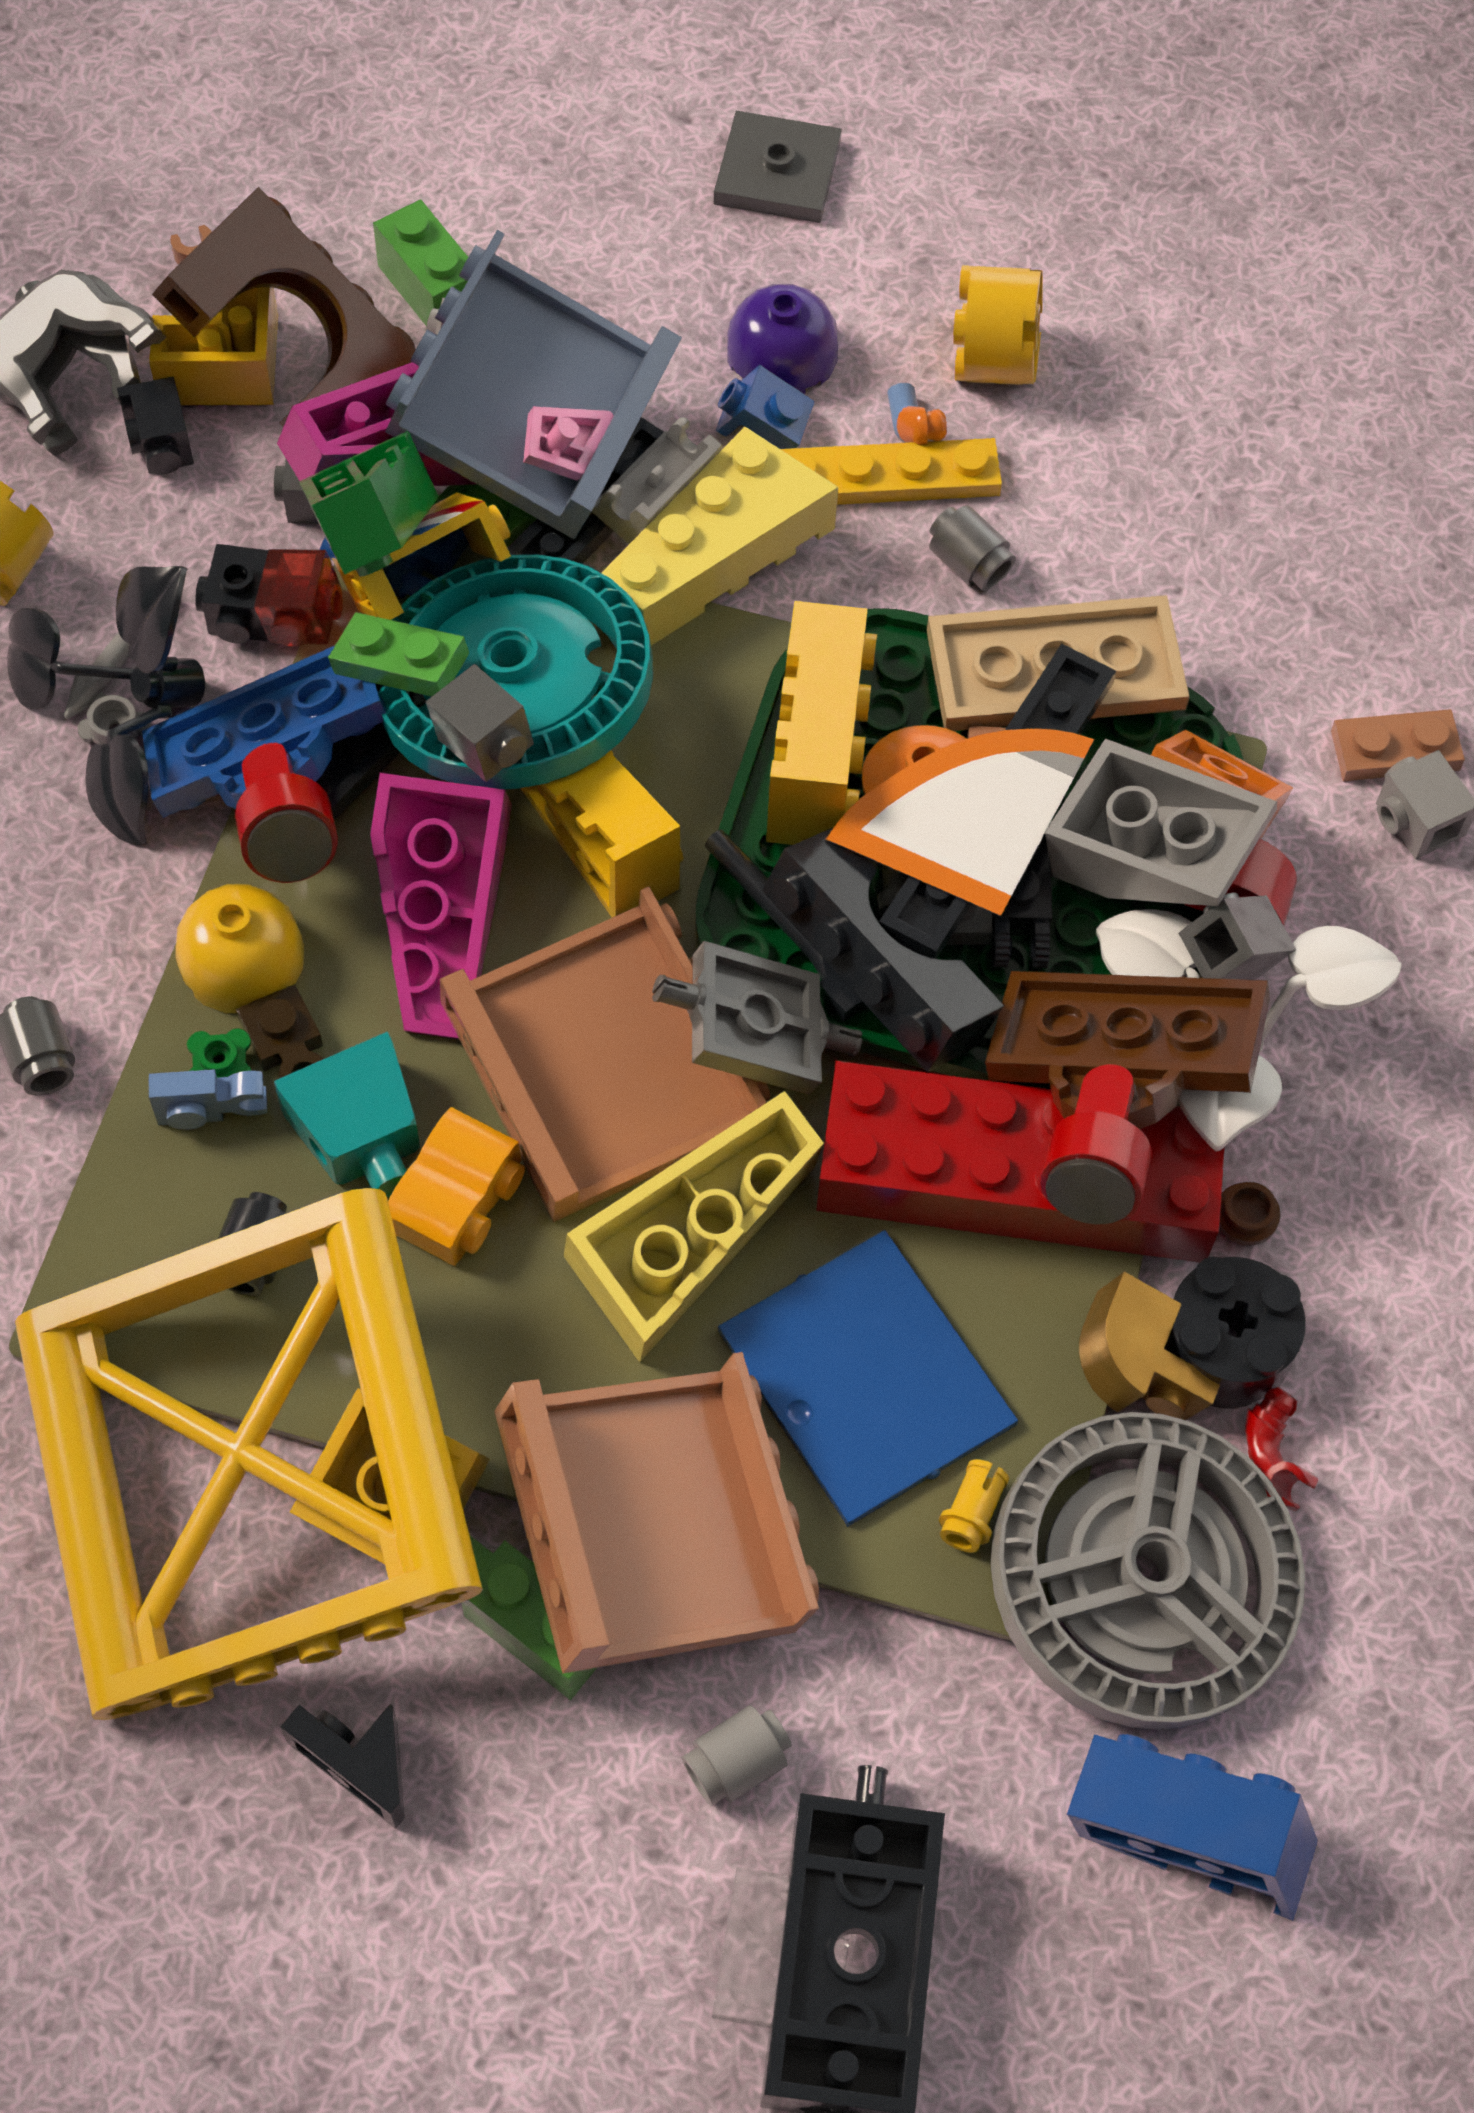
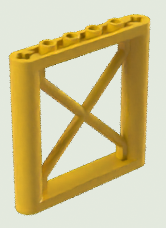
(422, 1545)

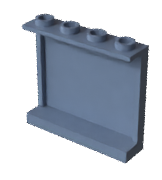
(513, 348)

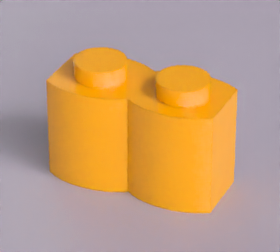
(454, 1186)

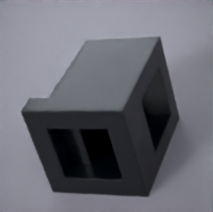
(156, 424)

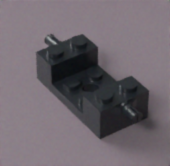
(838, 2034)

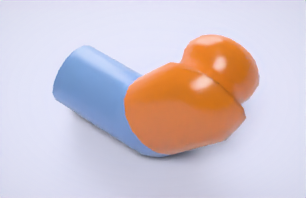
(913, 422)

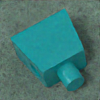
(354, 1113)

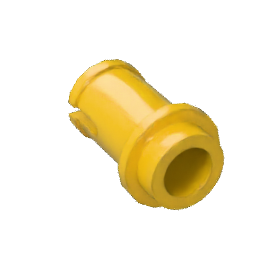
(968, 1519)

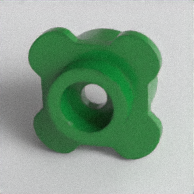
(230, 1045)

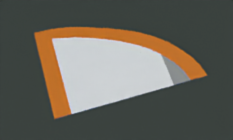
(967, 812)

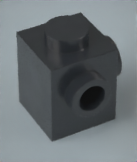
(230, 593)

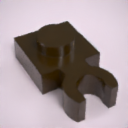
(281, 1031)

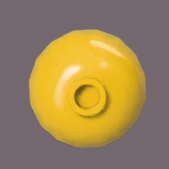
(238, 946)

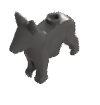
(47, 329)

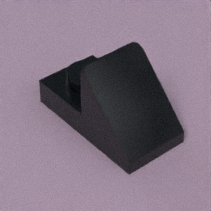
(366, 1771)

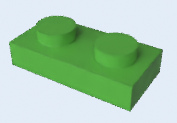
(398, 654)

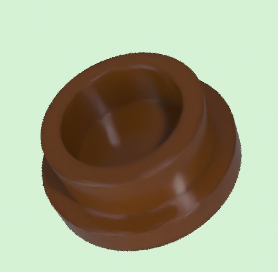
(1248, 1213)

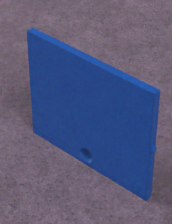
(867, 1377)

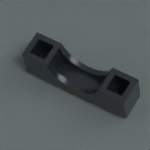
(925, 1002)

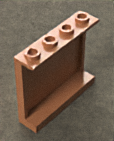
(588, 1062)
(656, 1516)

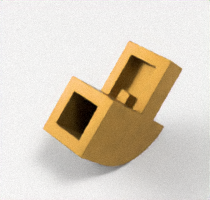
(1126, 1352)

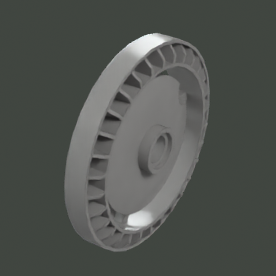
(1119, 1610)

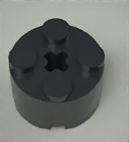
(1255, 1304)

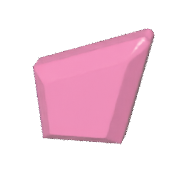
(564, 438)

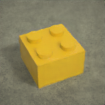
(353, 1469)

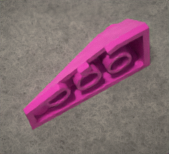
(439, 883)

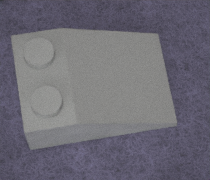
(1154, 830)

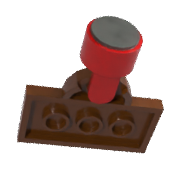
(1118, 1063)

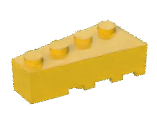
(818, 721)

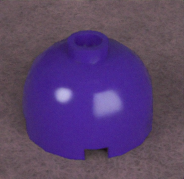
(785, 333)

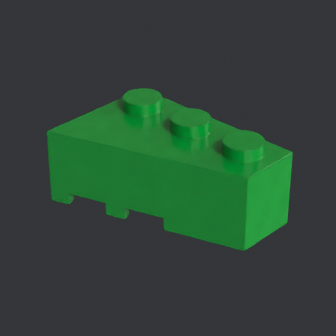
(371, 503)

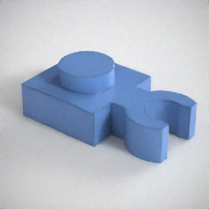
(200, 1097)

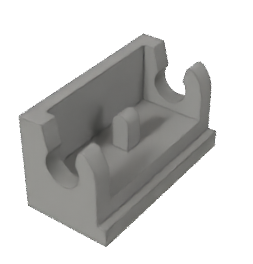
(654, 480)

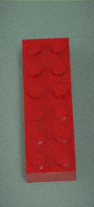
(974, 1162)

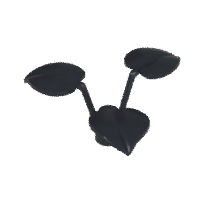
(146, 620)

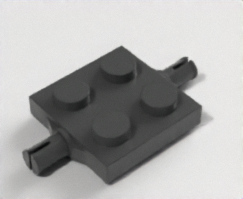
(756, 1018)

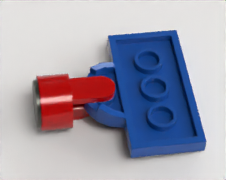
(263, 757)

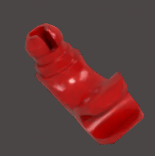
(1264, 1434)

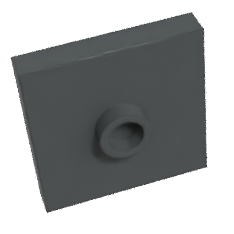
(777, 166)

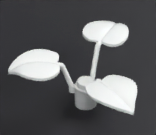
(1332, 962)

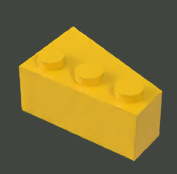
(612, 832)

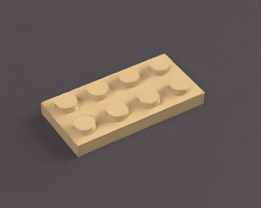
(995, 657)

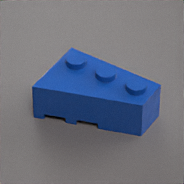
(1196, 1818)

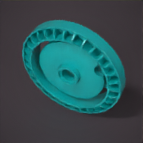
(533, 637)

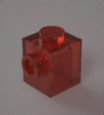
(298, 597)

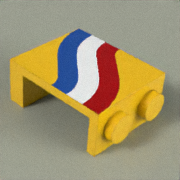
(481, 525)

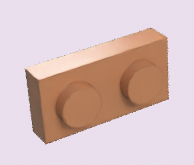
(1374, 744)

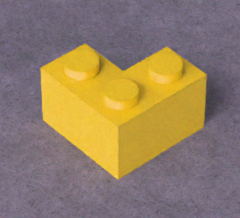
(228, 359)

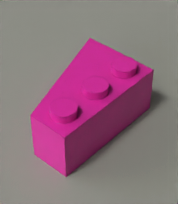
(346, 424)

